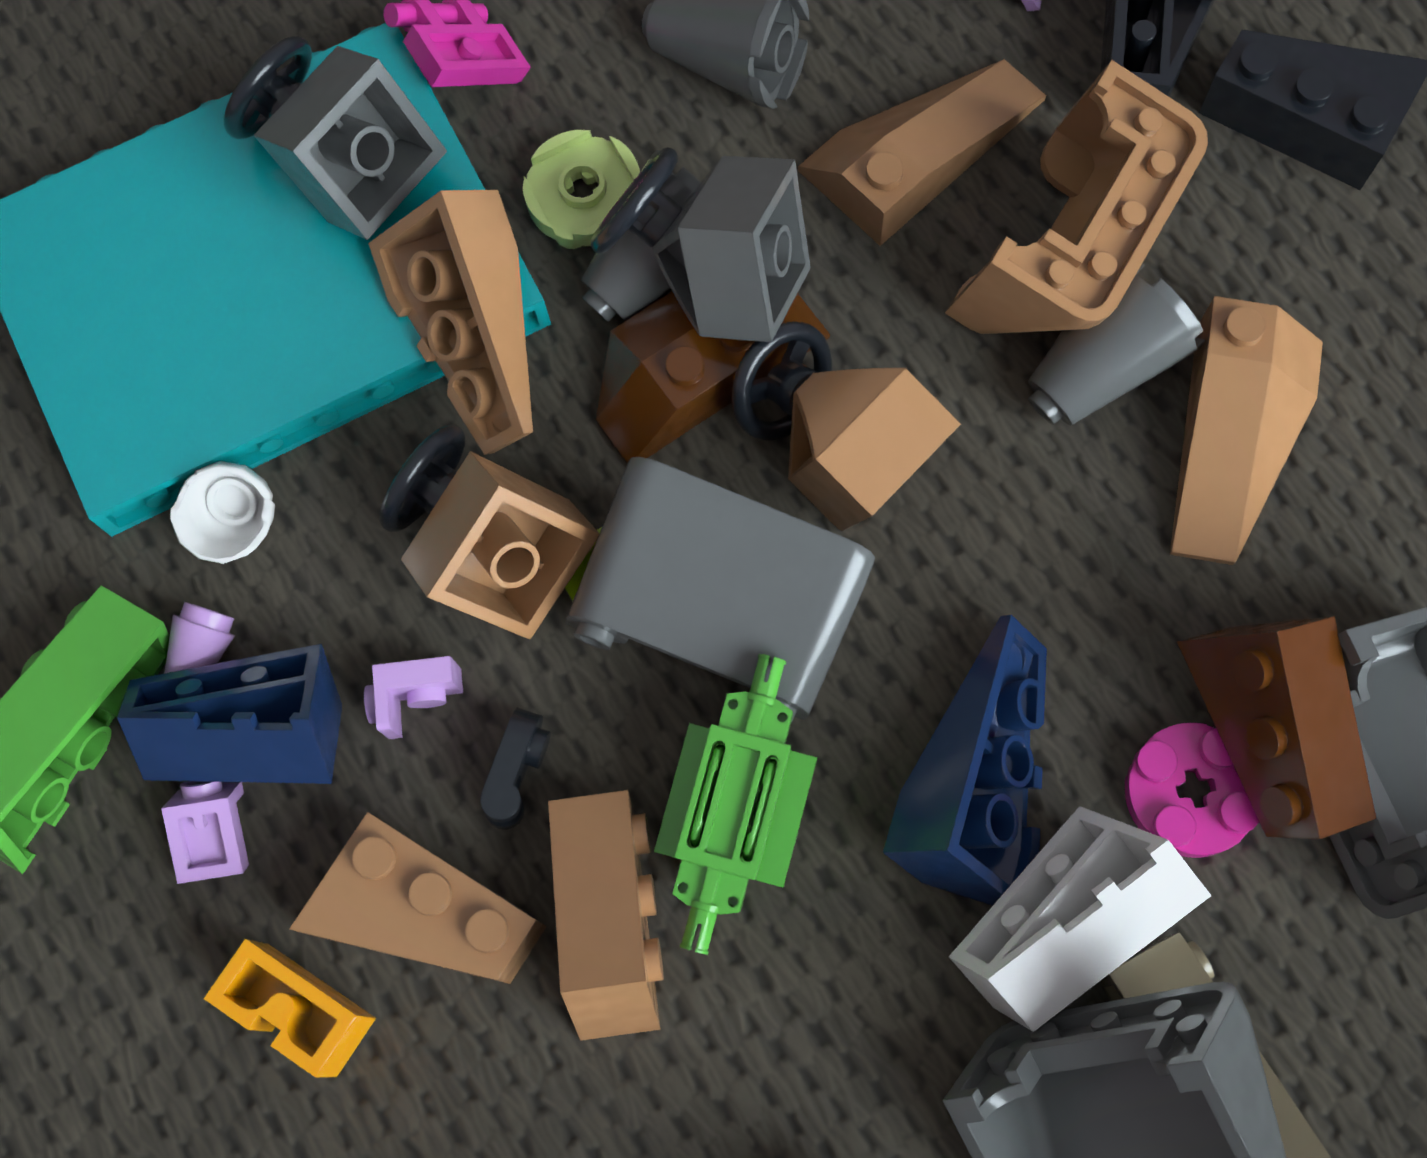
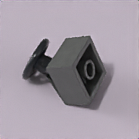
(339, 134)
(730, 248)

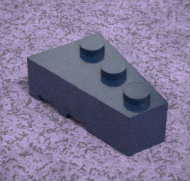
(237, 720)

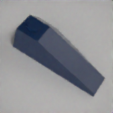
(967, 797)

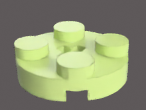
(551, 180)

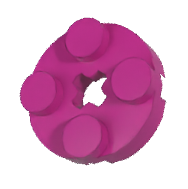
(1159, 810)

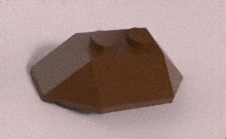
(669, 378)

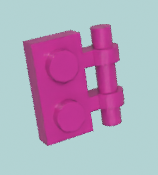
(456, 43)

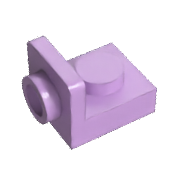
(419, 682)
(205, 830)

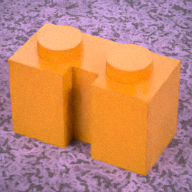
(270, 991)

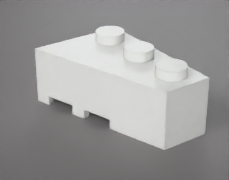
(1076, 916)

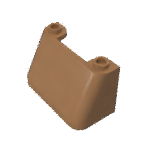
(1124, 166)

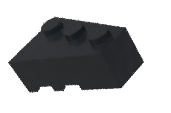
(1152, 37)
(1315, 100)

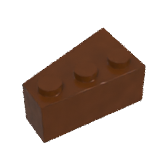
(1286, 723)

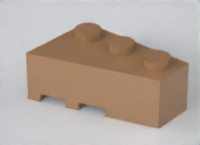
(417, 907)
(602, 915)

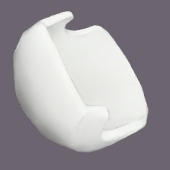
(222, 512)

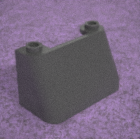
(719, 582)
(1389, 699)
(1122, 1081)

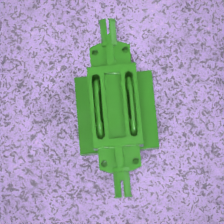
(735, 804)

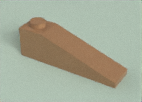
(908, 154)
(460, 286)
(1242, 419)

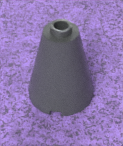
(734, 43)
(628, 273)
(1102, 363)

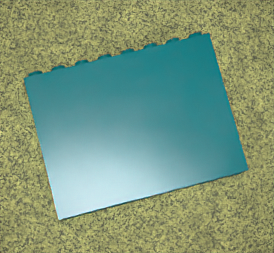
(203, 306)

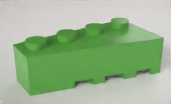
(62, 711)

